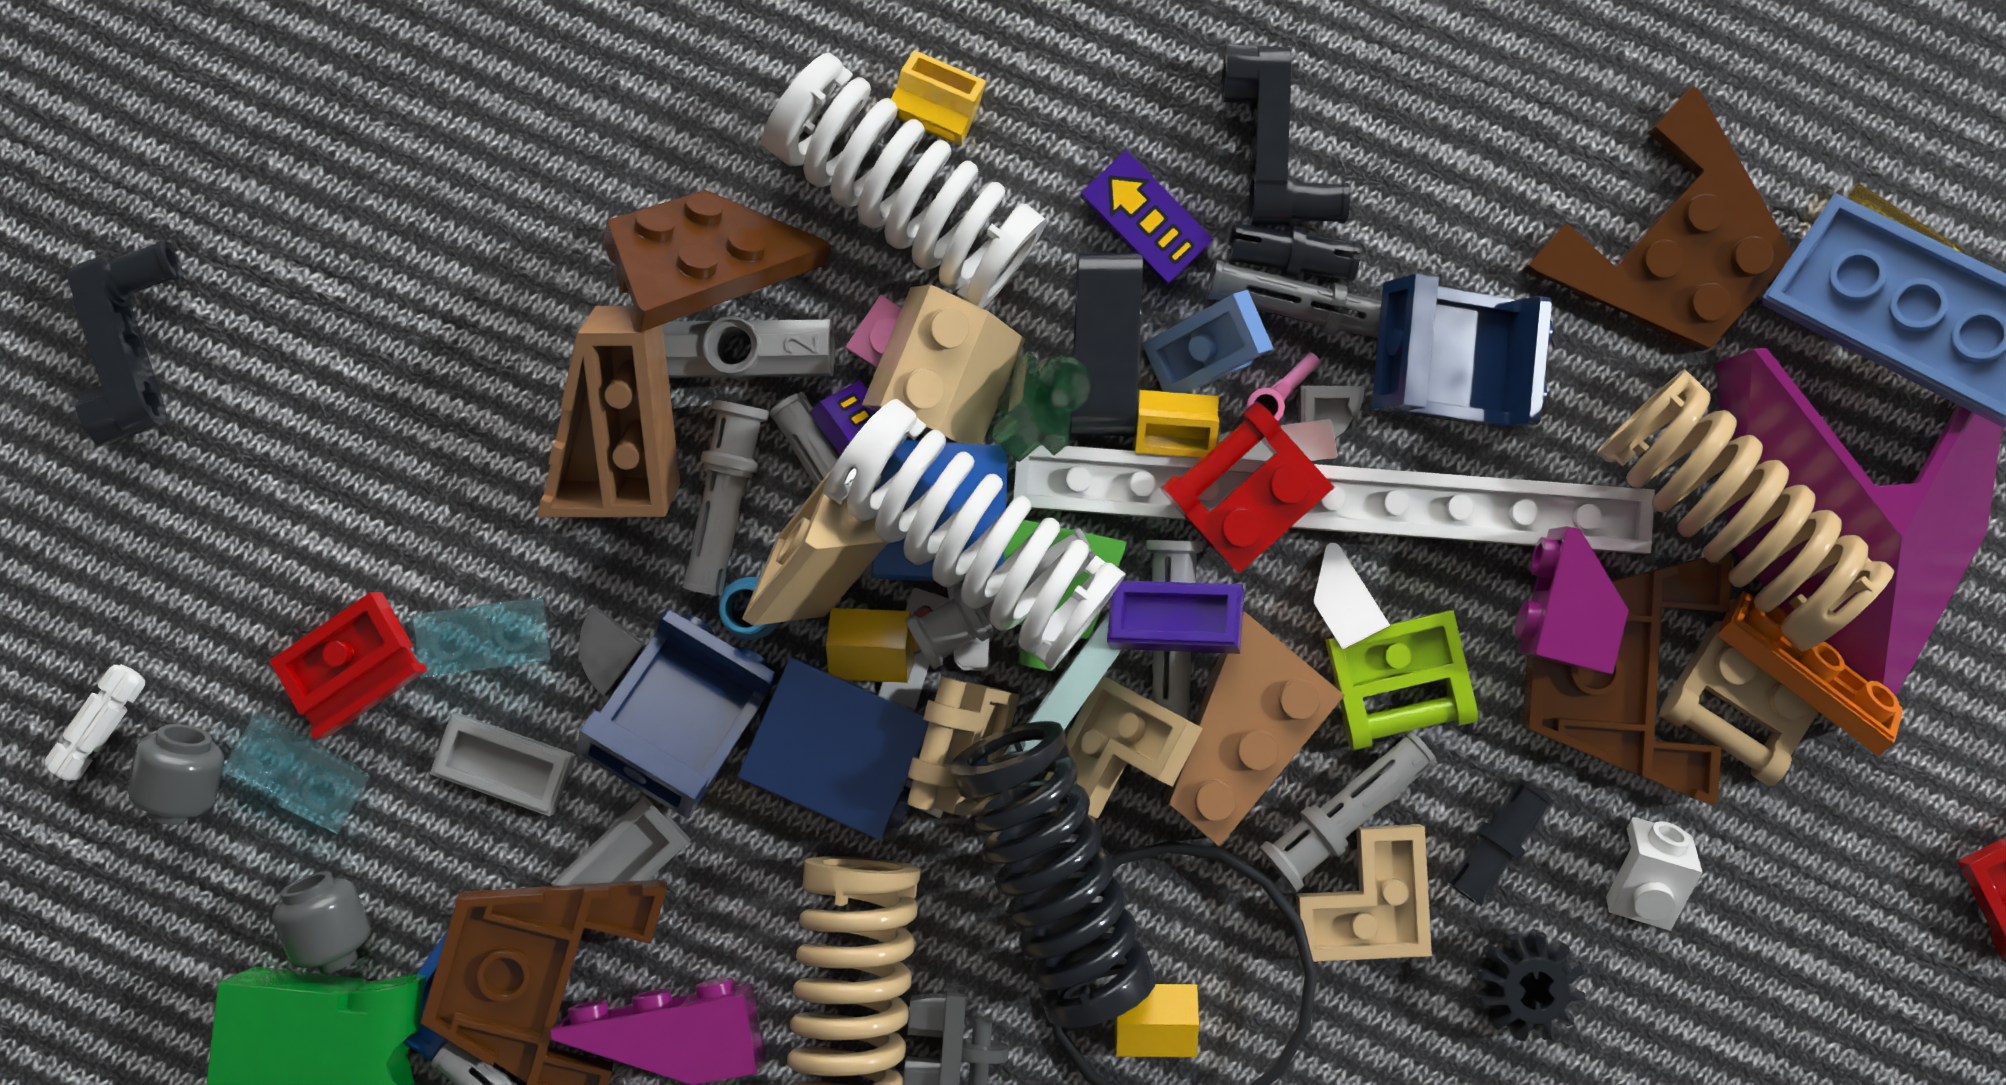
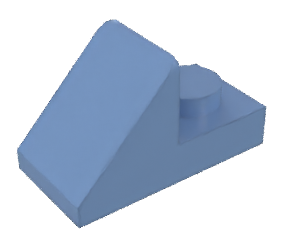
(1209, 345)

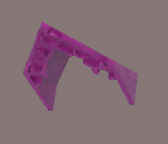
(1918, 528)

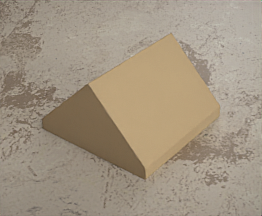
(813, 562)

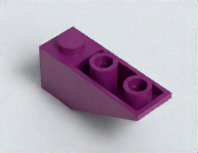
(679, 1037)

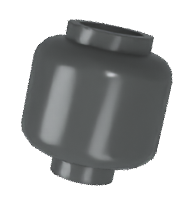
(175, 773)
(321, 922)

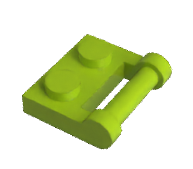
(1399, 658)

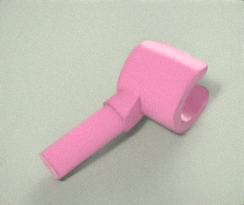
(1284, 387)

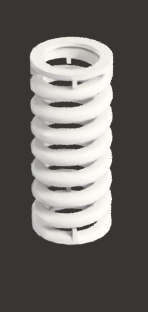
(978, 276)
(1042, 631)

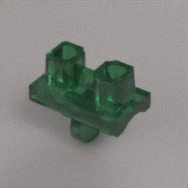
(1040, 404)

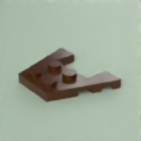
(1699, 256)
(1616, 712)
(511, 965)

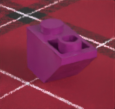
(1574, 606)

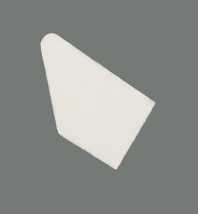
(1345, 600)

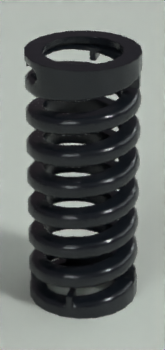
(1041, 874)

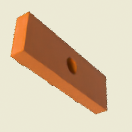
(1816, 675)

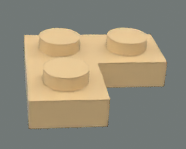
(1122, 729)
(1389, 910)

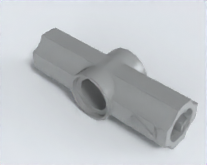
(776, 350)

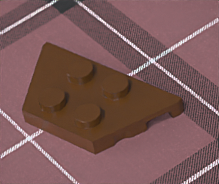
(702, 254)

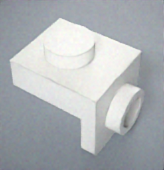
(1655, 874)

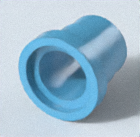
(728, 619)

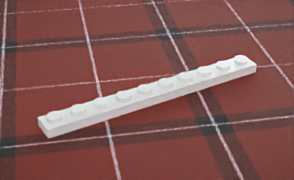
(1360, 502)

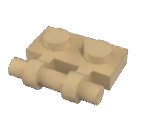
(957, 720)

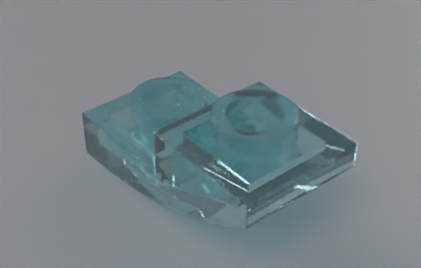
(482, 637)
(297, 771)

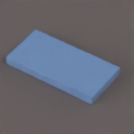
(1901, 304)

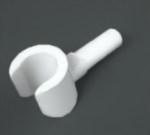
(973, 654)

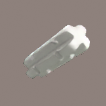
(94, 722)

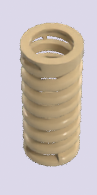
(1686, 403)
(884, 884)

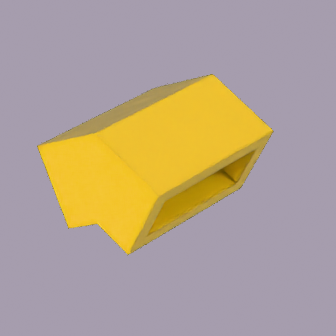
(938, 97)
(1176, 424)
(870, 645)
(1161, 1024)

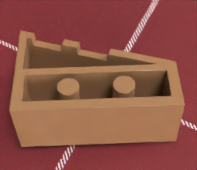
(615, 424)
(1253, 724)

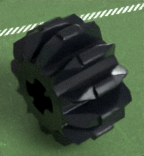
(1550, 973)

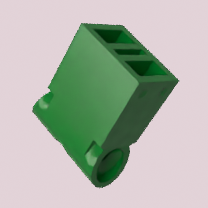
(313, 1029)

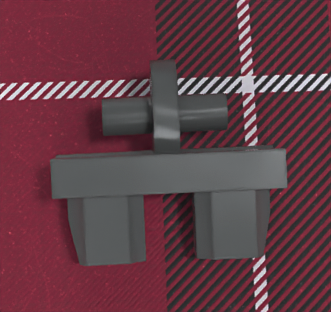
(944, 1017)

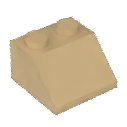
(946, 364)

